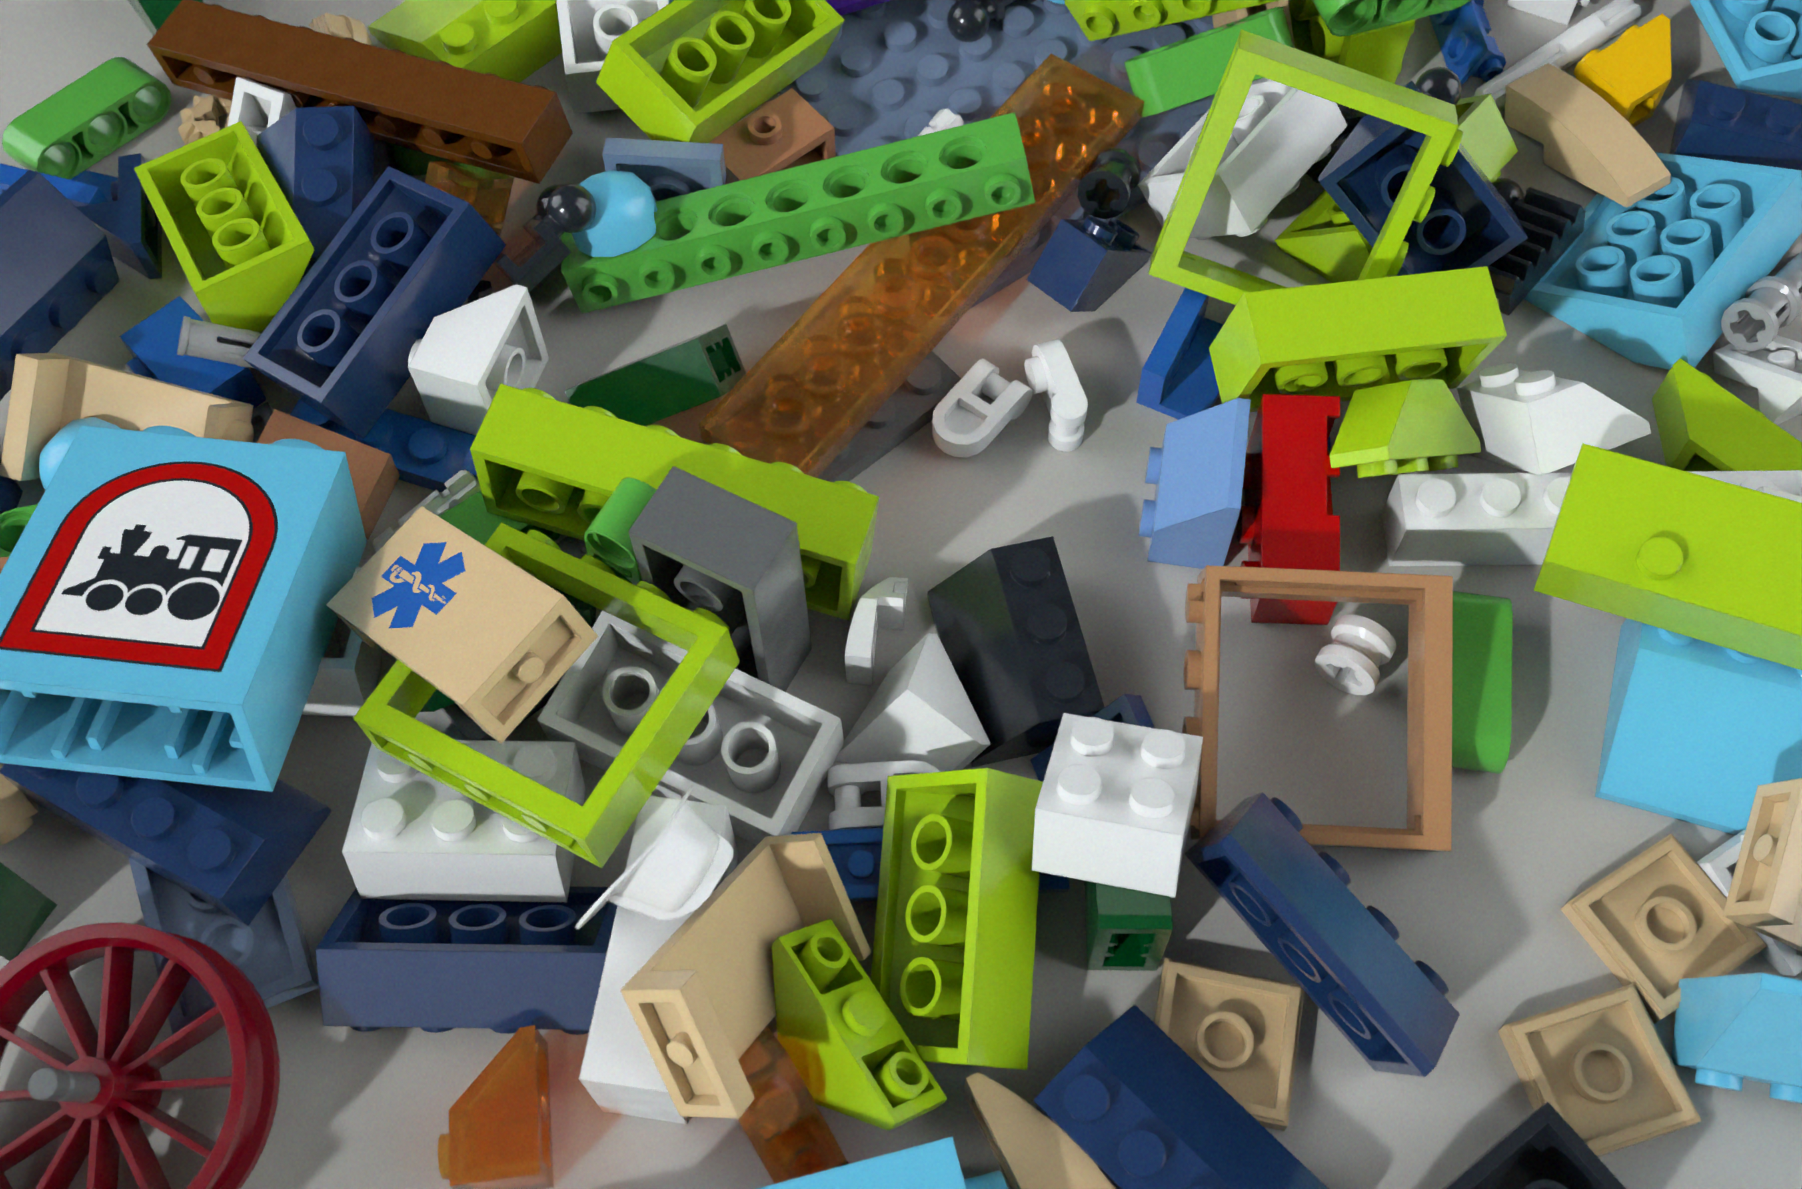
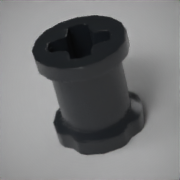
(1109, 183)

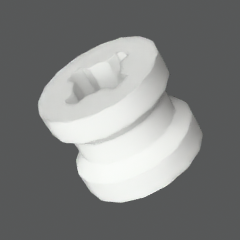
(1355, 654)

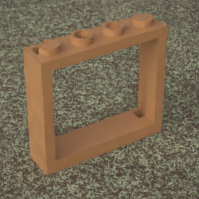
(1428, 690)

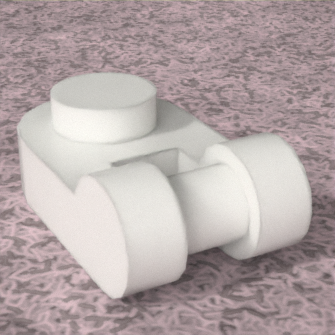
(1055, 378)
(966, 423)
(850, 781)

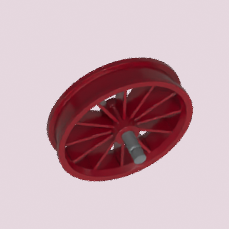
(117, 1078)

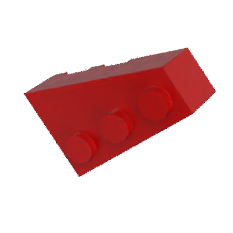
(1290, 500)

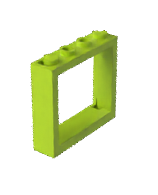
(1327, 80)
(632, 777)

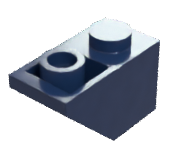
(1088, 262)

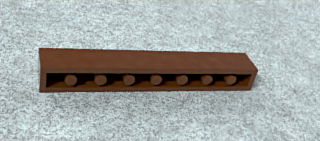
(398, 95)

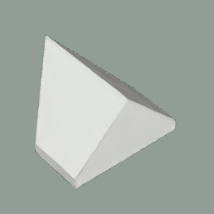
(918, 715)

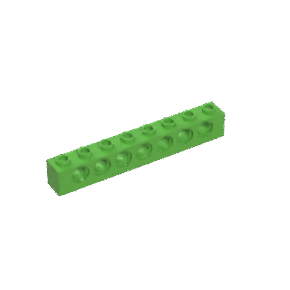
(812, 212)

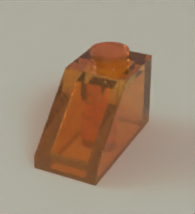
(503, 1122)

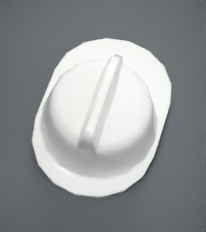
(673, 872)

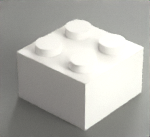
(1117, 804)

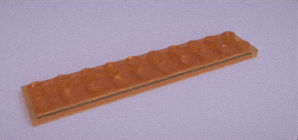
(913, 288)

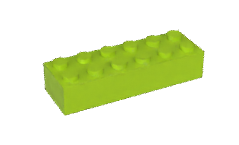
(563, 462)

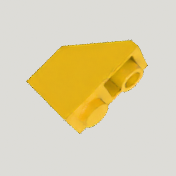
(1631, 70)

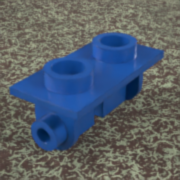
(1466, 44)

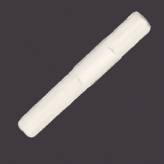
(1568, 46)

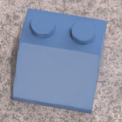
(1196, 486)

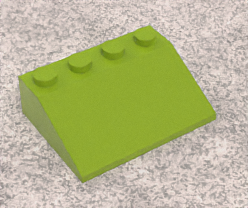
(475, 35)

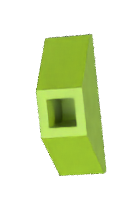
(1403, 430)
(1714, 430)
(844, 1032)

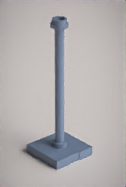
(668, 166)

